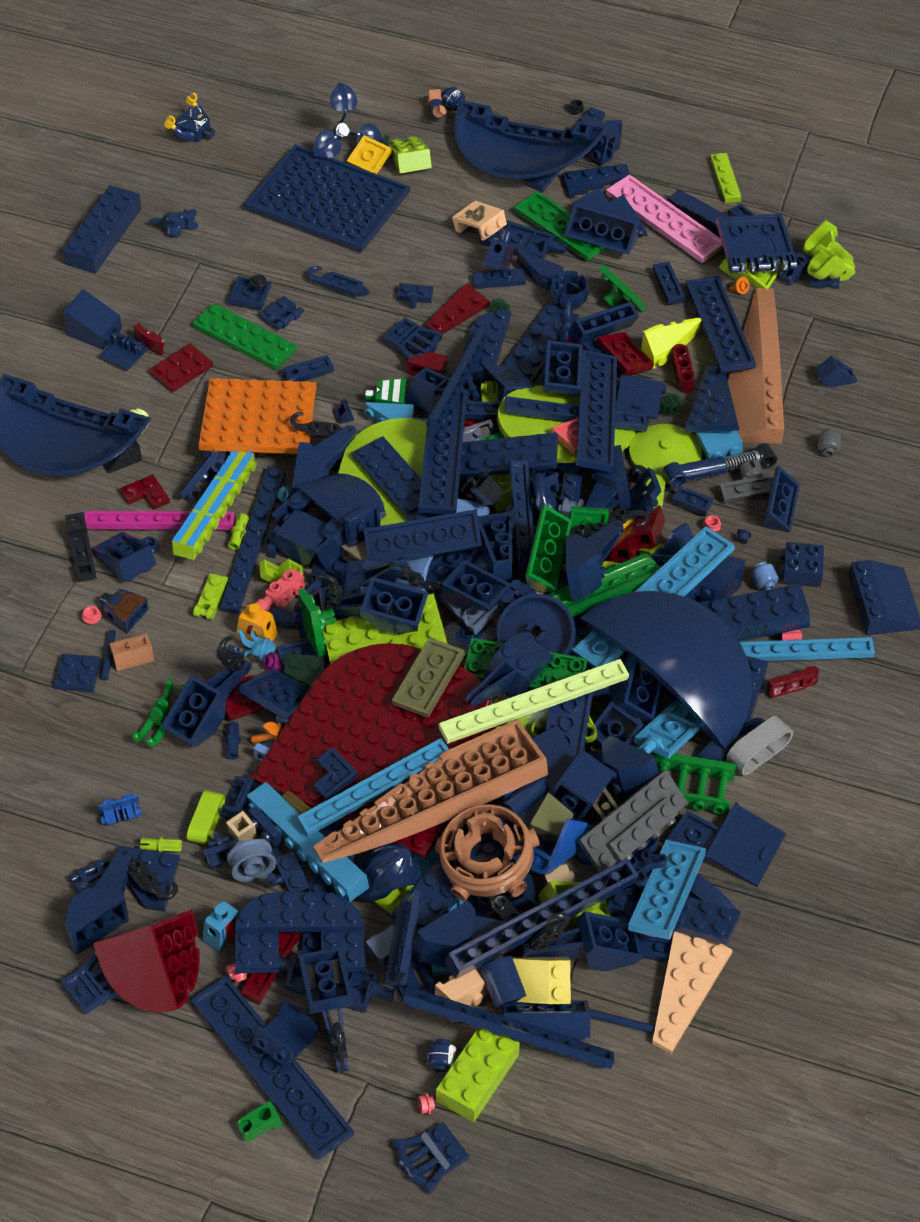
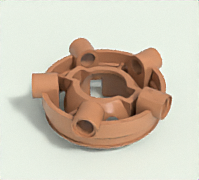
(493, 876)

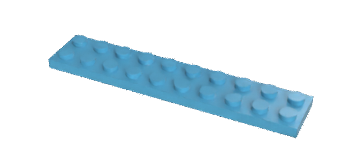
(676, 576)

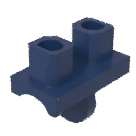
(212, 854)

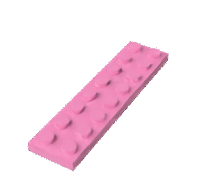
(667, 219)

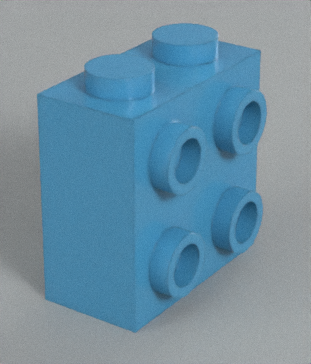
(720, 443)

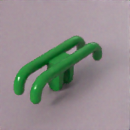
(157, 716)

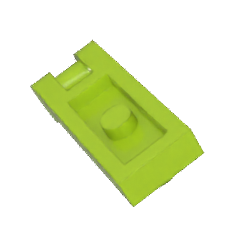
(211, 596)

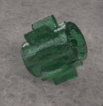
(671, 404)

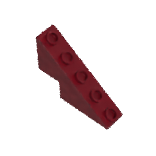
(638, 537)

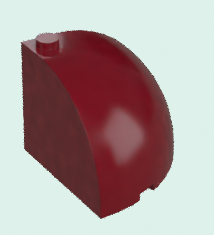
(153, 962)

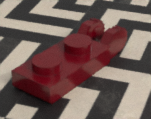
(792, 682)

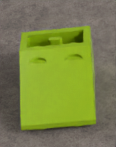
(410, 155)

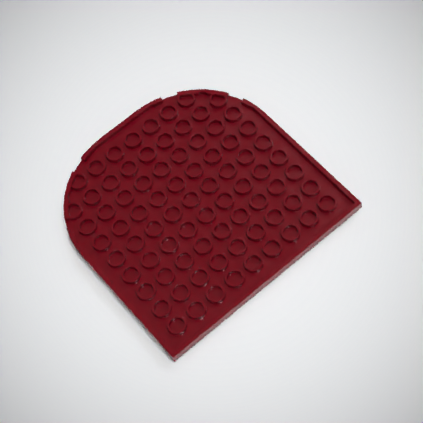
(355, 715)

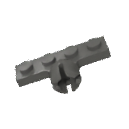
(753, 483)

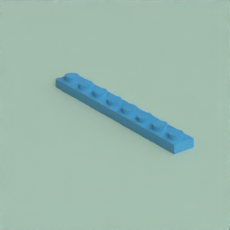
(810, 649)
(370, 788)

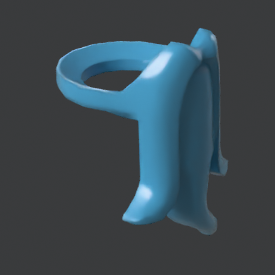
(259, 647)

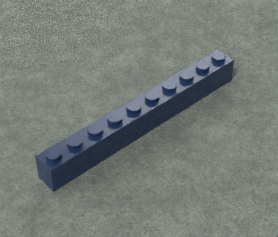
(535, 920)

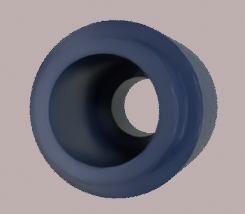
(283, 616)

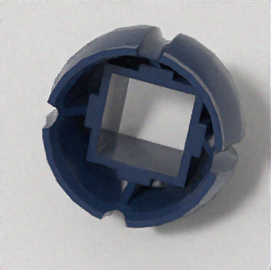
(569, 286)

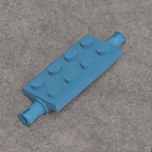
(668, 731)

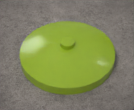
(664, 445)

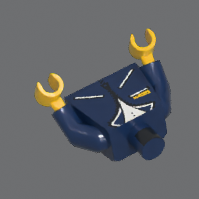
(192, 124)

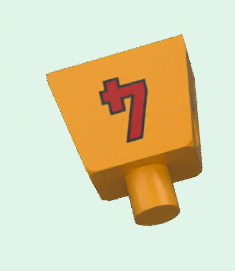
(257, 620)

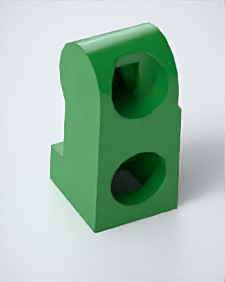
(259, 1121)

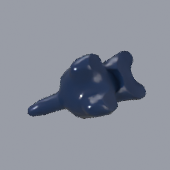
(174, 222)

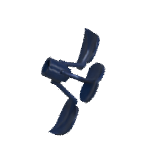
(341, 100)

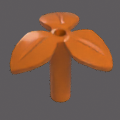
(273, 731)

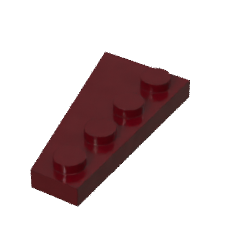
(458, 309)

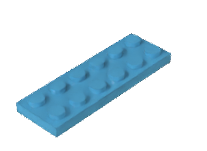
(667, 890)

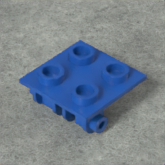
(127, 802)

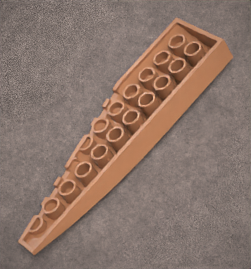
(759, 389)
(456, 781)

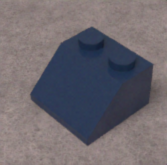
(617, 723)

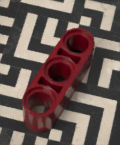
(682, 368)

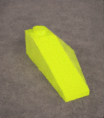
(661, 339)

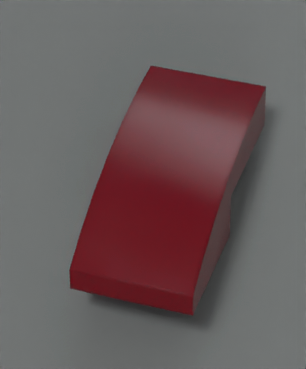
(149, 340)

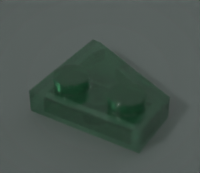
(303, 668)

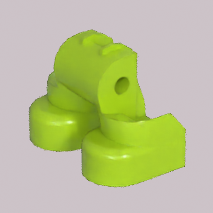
(827, 255)

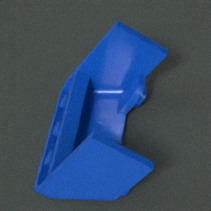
(551, 858)

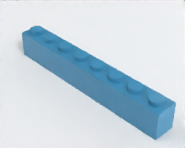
(340, 873)

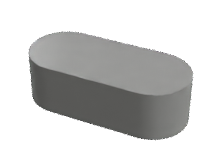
(760, 745)

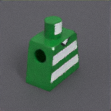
(388, 391)

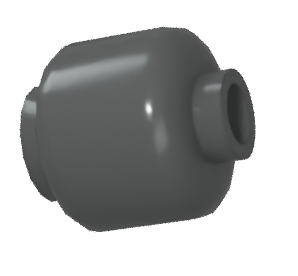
(829, 442)

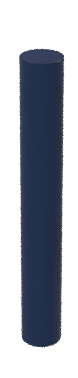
(108, 655)
(621, 1021)

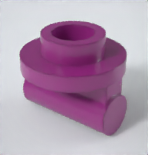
(272, 661)

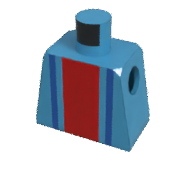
(222, 924)

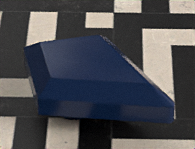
(714, 752)

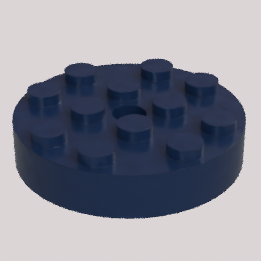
(543, 614)

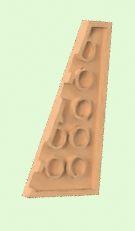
(688, 979)

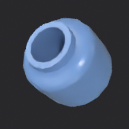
(764, 576)

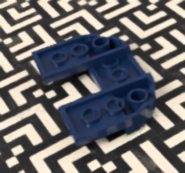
(276, 912)

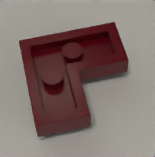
(145, 488)

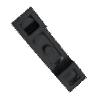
(80, 546)

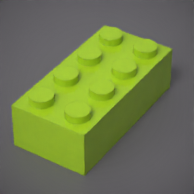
(477, 1073)

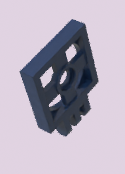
(652, 491)

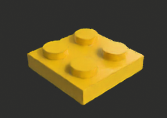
(369, 155)

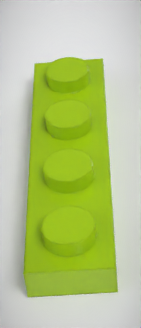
(725, 178)

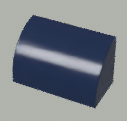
(503, 981)

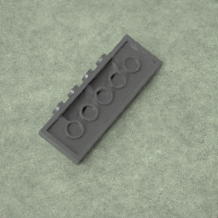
(633, 822)

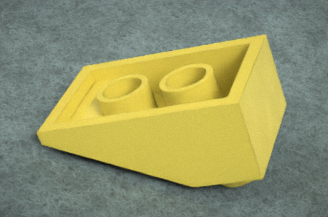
(545, 979)

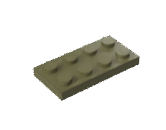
(428, 677)

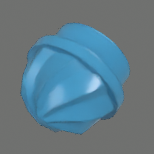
(284, 493)

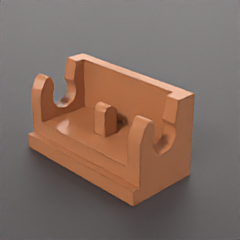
(132, 652)

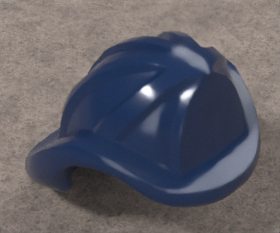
(542, 497)
(387, 869)

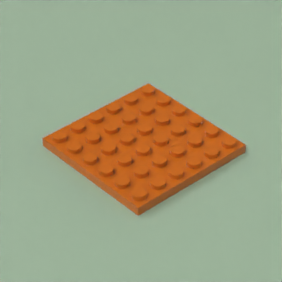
(256, 415)

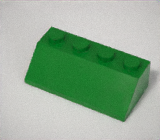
(548, 550)

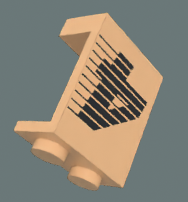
(481, 216)

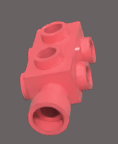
(285, 590)

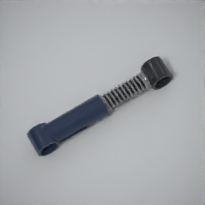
(679, 474)

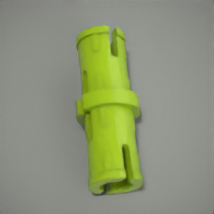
(238, 531)

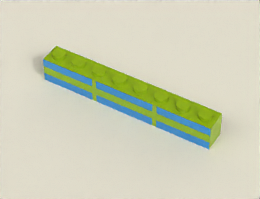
(213, 504)

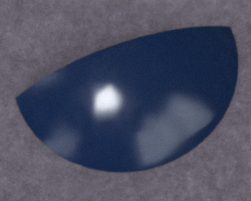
(519, 149)
(58, 435)
(685, 651)

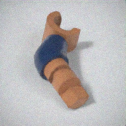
(435, 104)

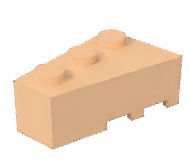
(468, 989)

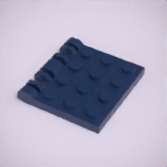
(757, 240)

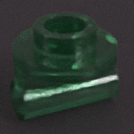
(499, 303)

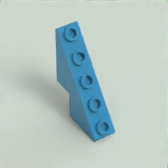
(385, 411)

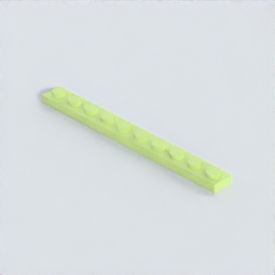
(533, 701)

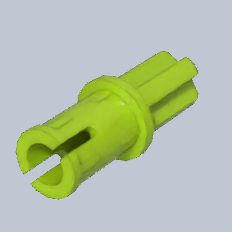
(161, 844)

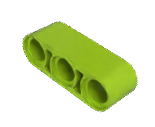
(205, 817)

